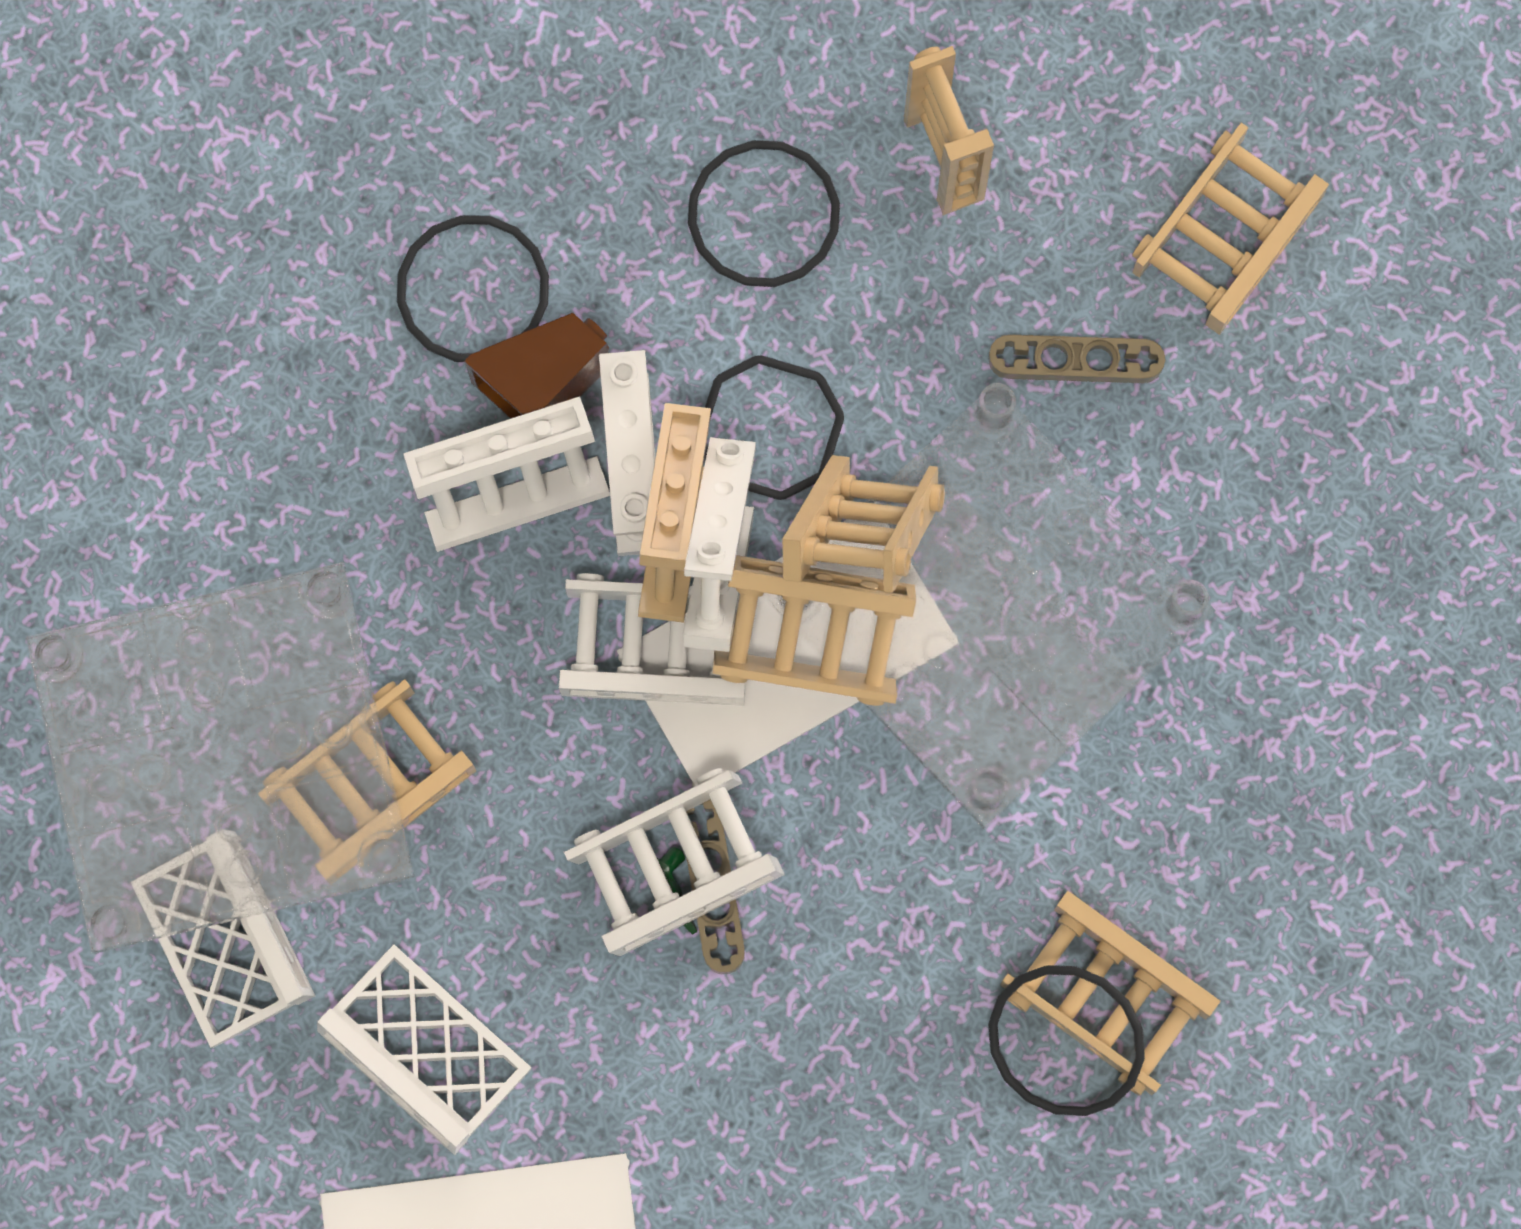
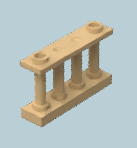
(960, 151)
(1246, 267)
(833, 500)
(672, 511)
(843, 594)
(446, 769)
(1150, 976)

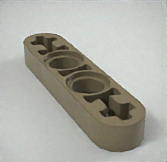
(1076, 351)
(734, 939)

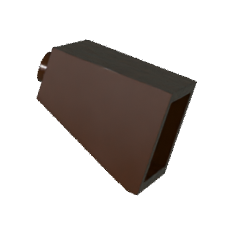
(539, 365)

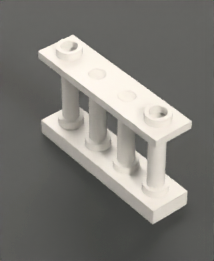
(628, 444)
(498, 449)
(718, 534)
(630, 680)
(711, 888)

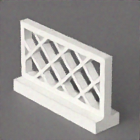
(271, 951)
(398, 1081)

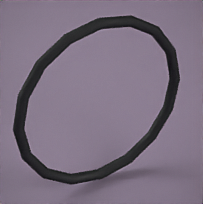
(443, 226)
(757, 281)
(1114, 993)

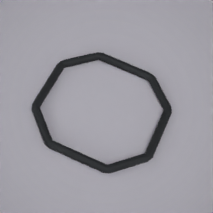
(800, 371)

